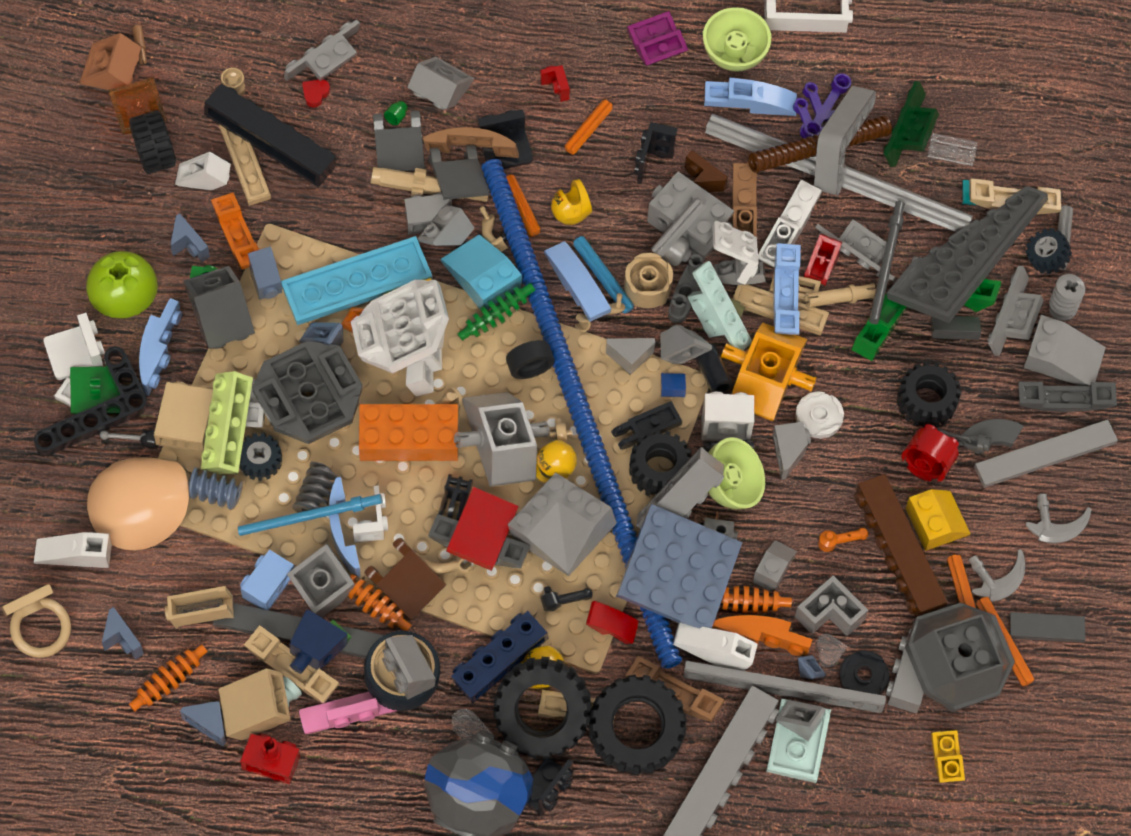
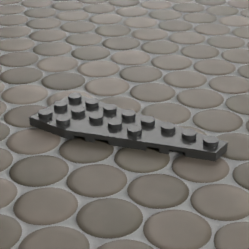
(953, 272)

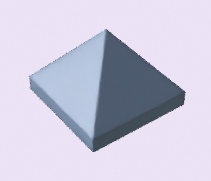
(810, 668)

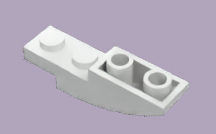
(791, 222)

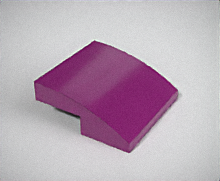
(657, 38)

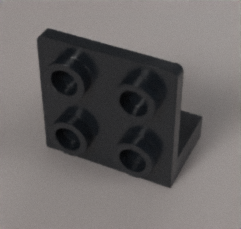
(656, 140)
(548, 783)

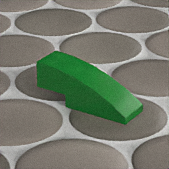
(875, 335)

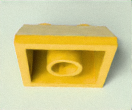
(936, 518)

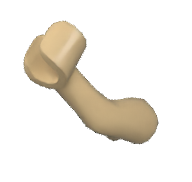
(487, 226)
(584, 324)
(440, 568)

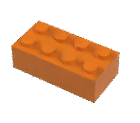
(408, 432)

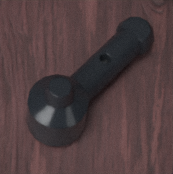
(552, 600)

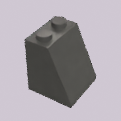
(219, 307)

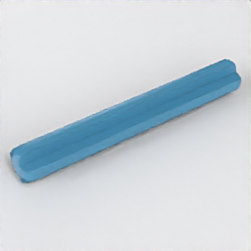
(602, 272)

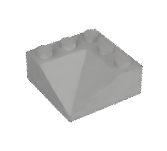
(562, 523)

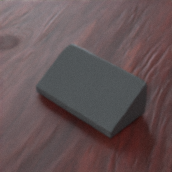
(959, 328)

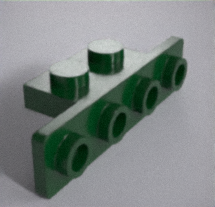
(912, 127)

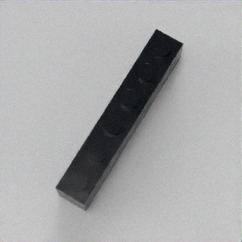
(270, 135)

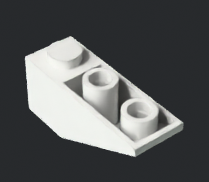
(74, 550)
(716, 646)

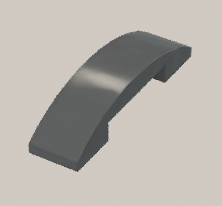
(1067, 398)
(511, 554)

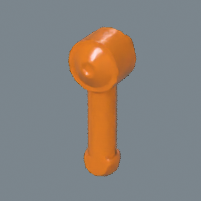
(828, 539)

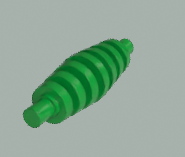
(496, 311)

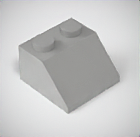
(439, 82)
(322, 581)

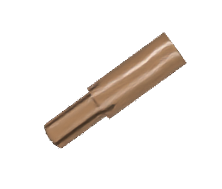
(139, 39)

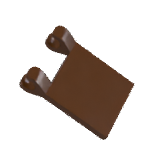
(409, 583)

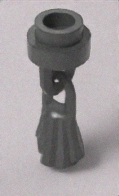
(983, 441)

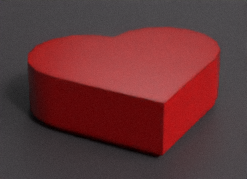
(315, 91)

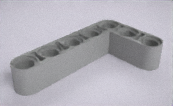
(837, 136)

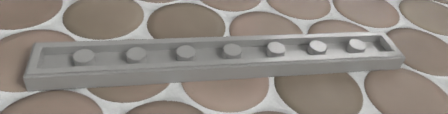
(784, 687)

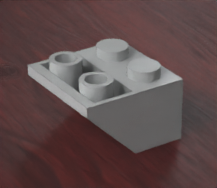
(408, 666)

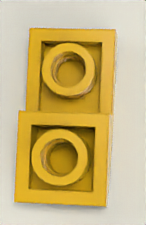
(947, 756)

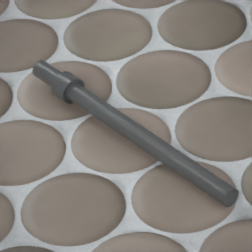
(895, 224)

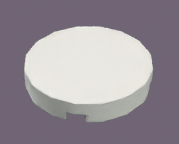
(820, 414)

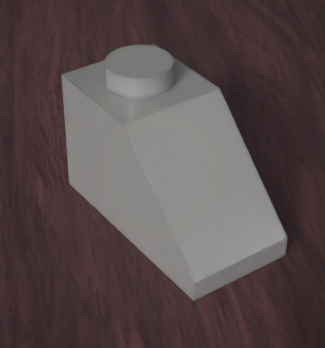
(682, 345)
(790, 445)
(774, 566)

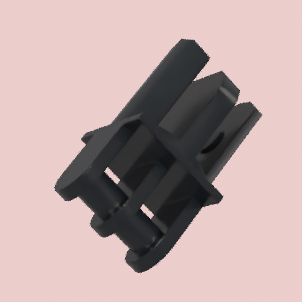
(456, 495)

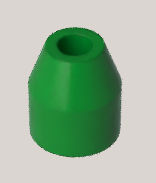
(396, 113)

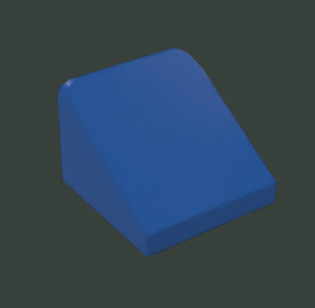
(673, 385)

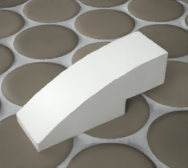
(420, 374)

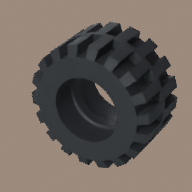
(152, 142)
(932, 378)
(656, 446)

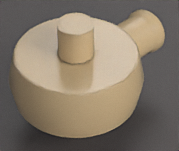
(560, 431)

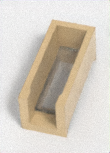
(199, 606)

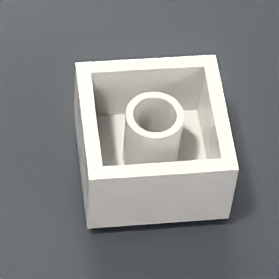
(727, 416)

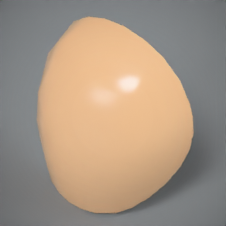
(138, 501)

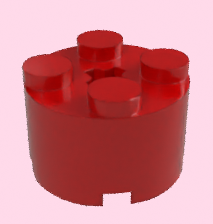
(930, 453)

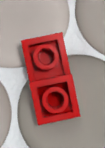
(612, 621)

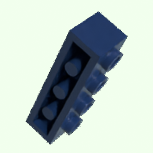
(499, 656)

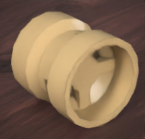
(234, 79)

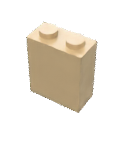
(183, 416)
(254, 704)

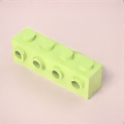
(226, 423)

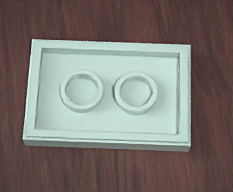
(796, 756)

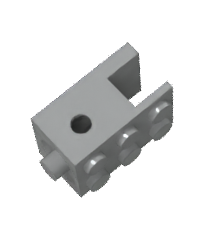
(672, 201)

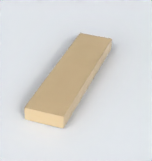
(246, 167)
(761, 303)

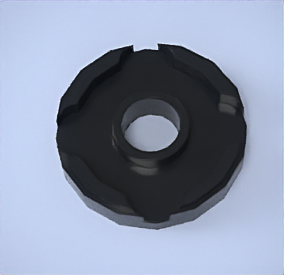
(864, 661)

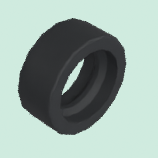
(530, 359)

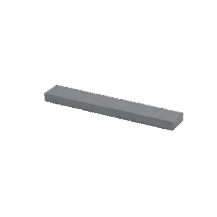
(1045, 453)

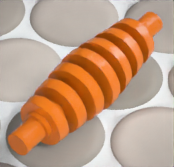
(755, 599)
(379, 606)
(168, 677)

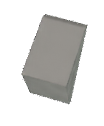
(630, 352)
(801, 718)

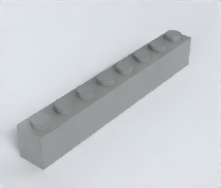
(725, 765)

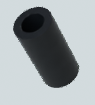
(715, 371)

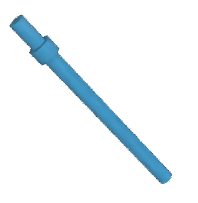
(356, 504)

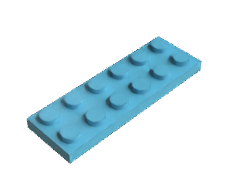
(355, 280)

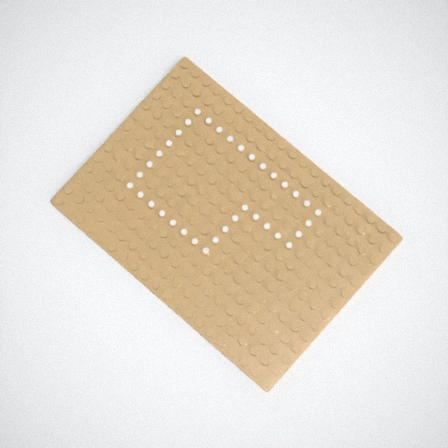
(414, 489)

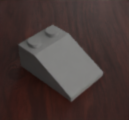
(1064, 353)

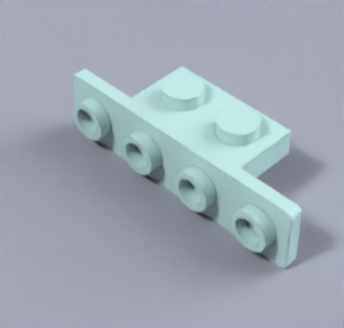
(716, 309)

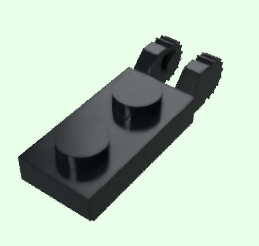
(660, 418)

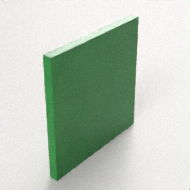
(90, 387)

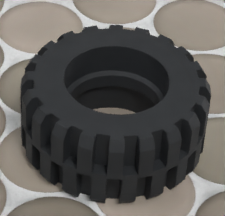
(637, 690)
(542, 741)

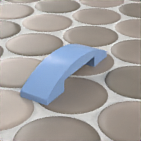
(786, 289)
(346, 553)

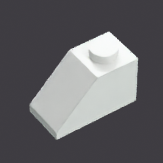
(203, 172)

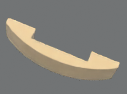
(989, 196)
(278, 657)

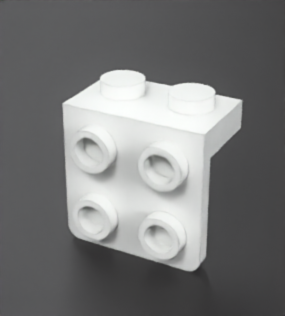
(738, 244)
(74, 348)

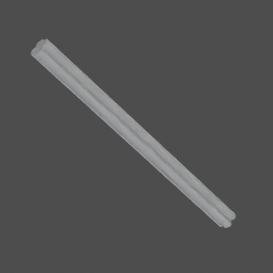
(852, 179)

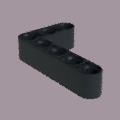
(98, 412)

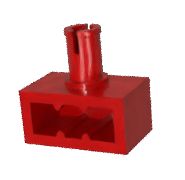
(270, 758)

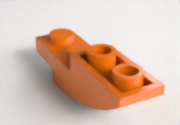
(770, 630)

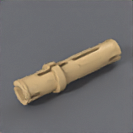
(849, 294)

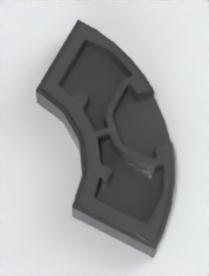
(1000, 430)

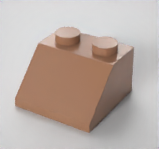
(111, 63)

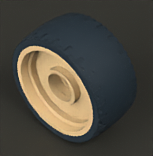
(381, 682)

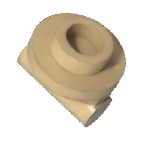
(451, 396)

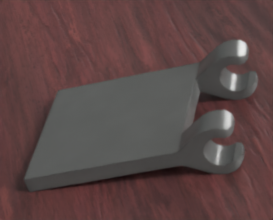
(399, 147)
(459, 177)

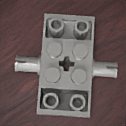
(502, 437)

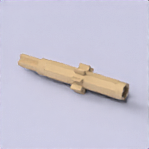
(415, 182)

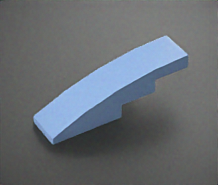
(578, 281)

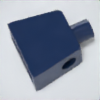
(315, 642)

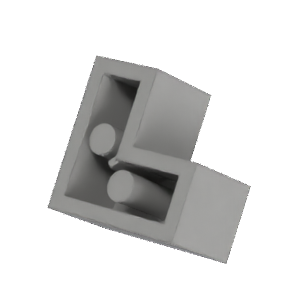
(834, 603)

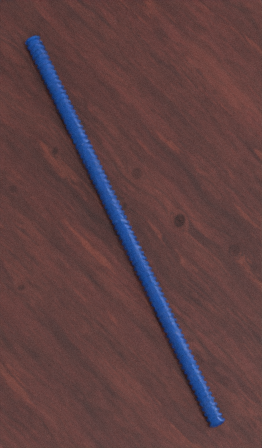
(573, 391)

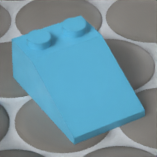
(482, 271)

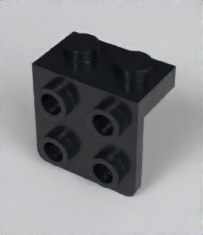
(511, 125)

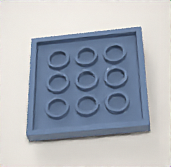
(678, 568)

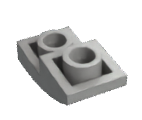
(727, 273)

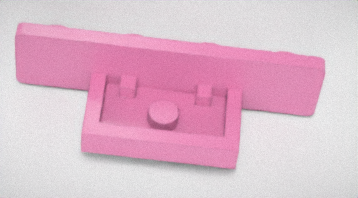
(341, 713)

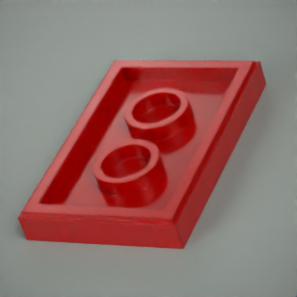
(482, 528)

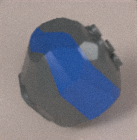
(478, 786)

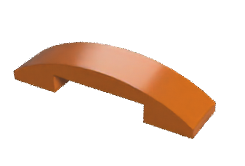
(234, 228)

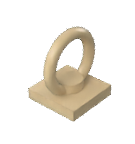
(29, 604)

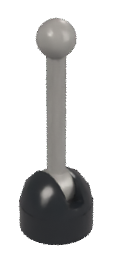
(147, 437)

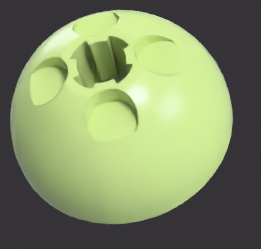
(743, 31)
(742, 473)

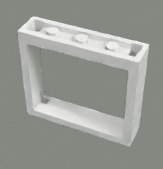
(808, 21)

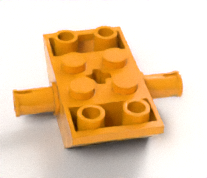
(769, 383)

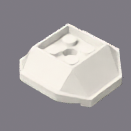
(402, 326)

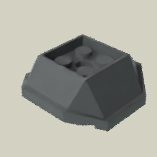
(312, 369)
(940, 668)

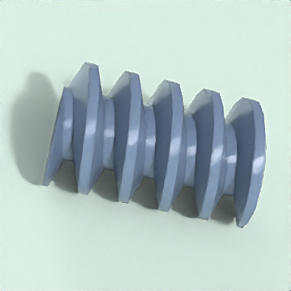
(214, 489)

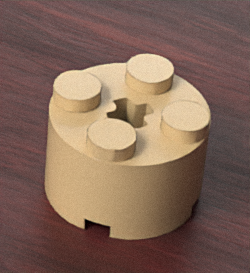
(648, 280)

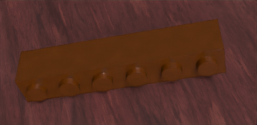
(900, 546)

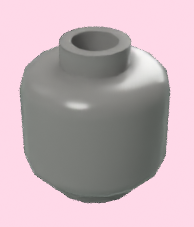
(678, 252)

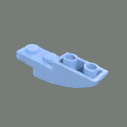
(751, 94)
(153, 348)

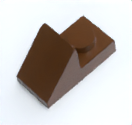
(707, 175)

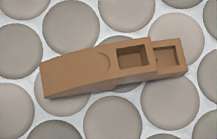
(744, 198)

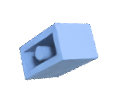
(266, 580)

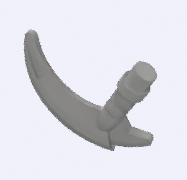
(1056, 533)
(999, 588)

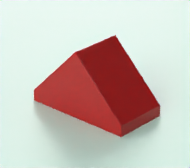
(823, 259)

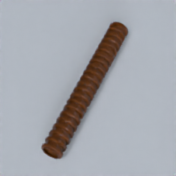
(807, 147)

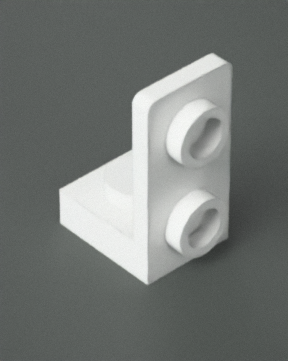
(372, 531)

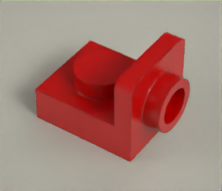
(557, 77)

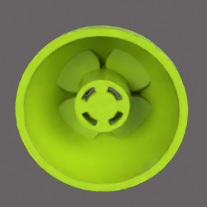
(128, 292)

